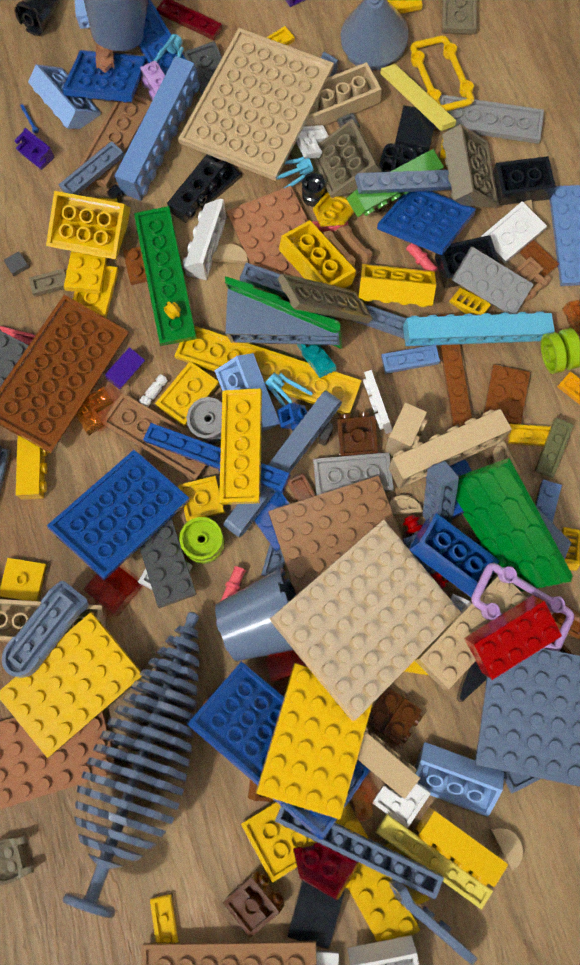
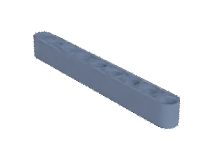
(287, 458)

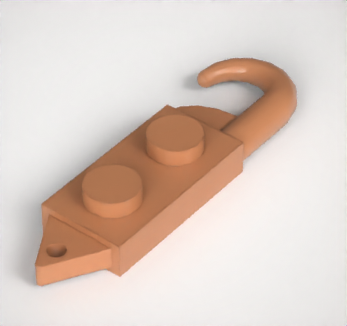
(104, 58)

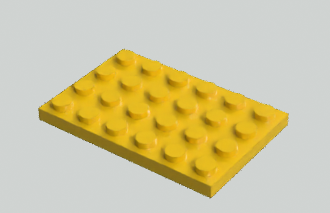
(71, 685)
(312, 748)

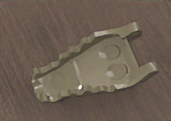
(12, 860)

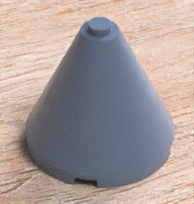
(374, 34)

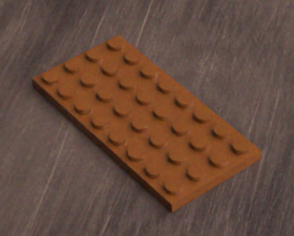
(58, 373)

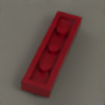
(189, 18)

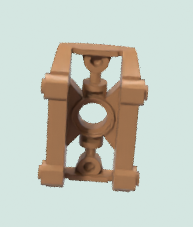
(349, 247)

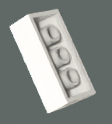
(205, 240)

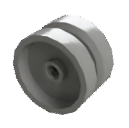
(205, 419)

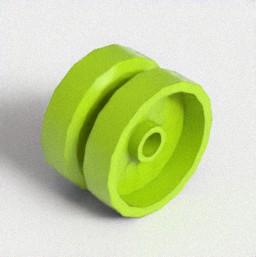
(561, 350)
(196, 530)

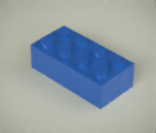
(451, 553)

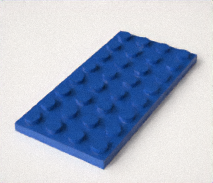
(241, 725)

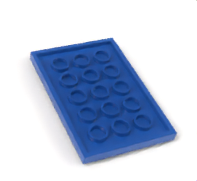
(118, 514)

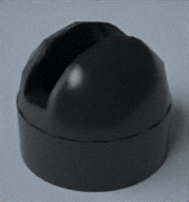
(114, 191)

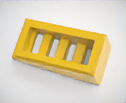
(479, 302)
(573, 561)

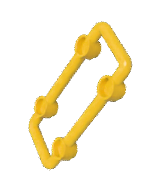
(449, 53)

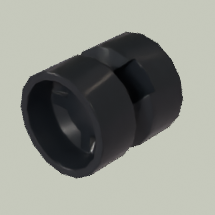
(312, 189)

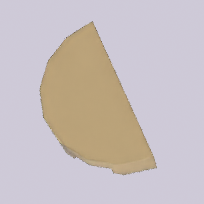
(230, 254)
(502, 452)
(404, 505)
(509, 845)

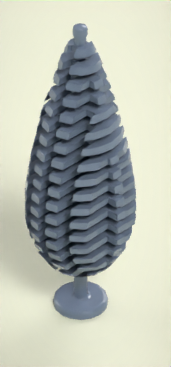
(171, 694)

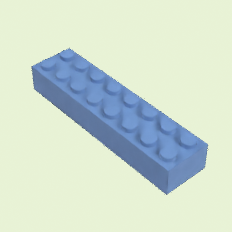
(158, 129)

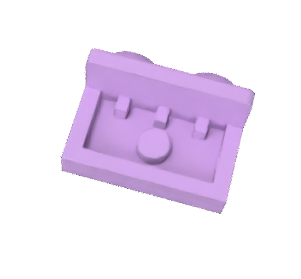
(152, 77)

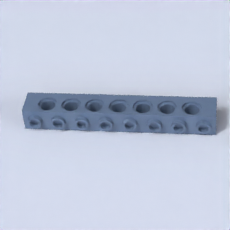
(372, 855)

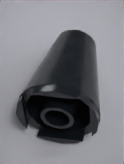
(35, 14)

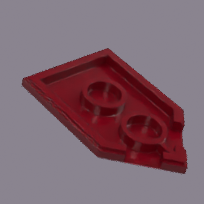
(324, 868)

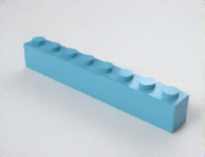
(477, 328)

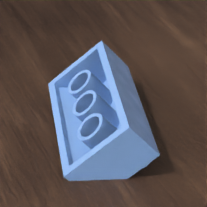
(72, 111)
(244, 373)
(459, 779)

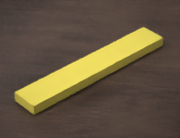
(418, 97)
(428, 856)

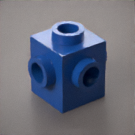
(291, 415)

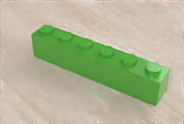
(366, 203)

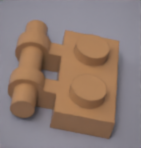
(531, 271)

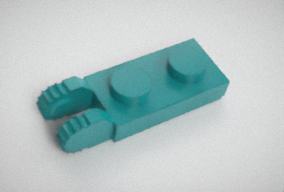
(317, 359)

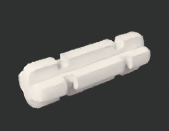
(153, 390)

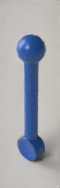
(34, 129)

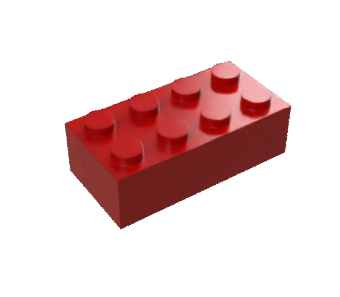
(513, 637)

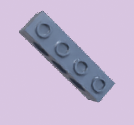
(440, 491)

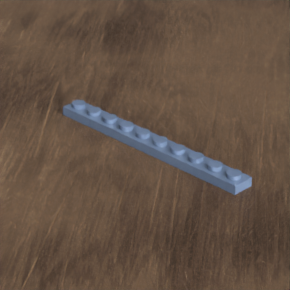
(269, 281)

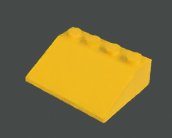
(87, 225)

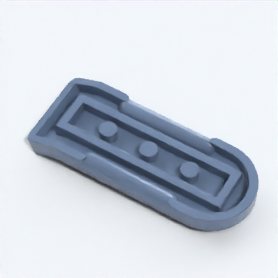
(43, 630)
(426, 916)

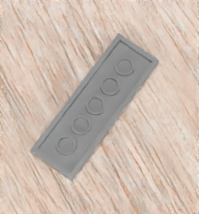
(498, 119)

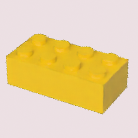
(316, 256)
(397, 285)
(454, 843)

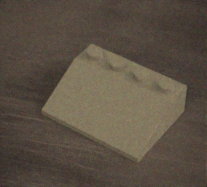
(343, 157)
(469, 168)

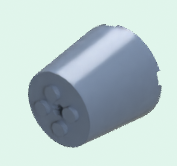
(117, 23)
(246, 616)

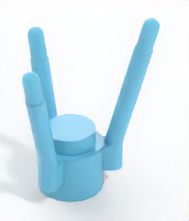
(173, 45)
(303, 167)
(275, 384)

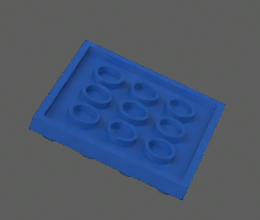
(92, 83)
(426, 220)

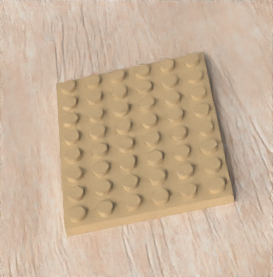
(256, 103)
(365, 619)

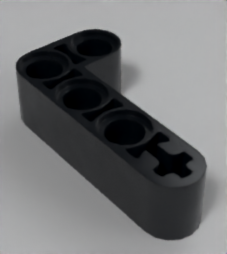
(399, 157)

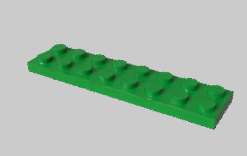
(164, 275)

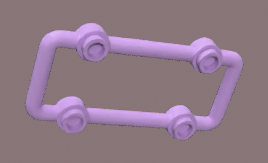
(508, 575)

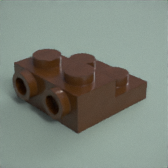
(357, 434)
(394, 716)
(254, 903)

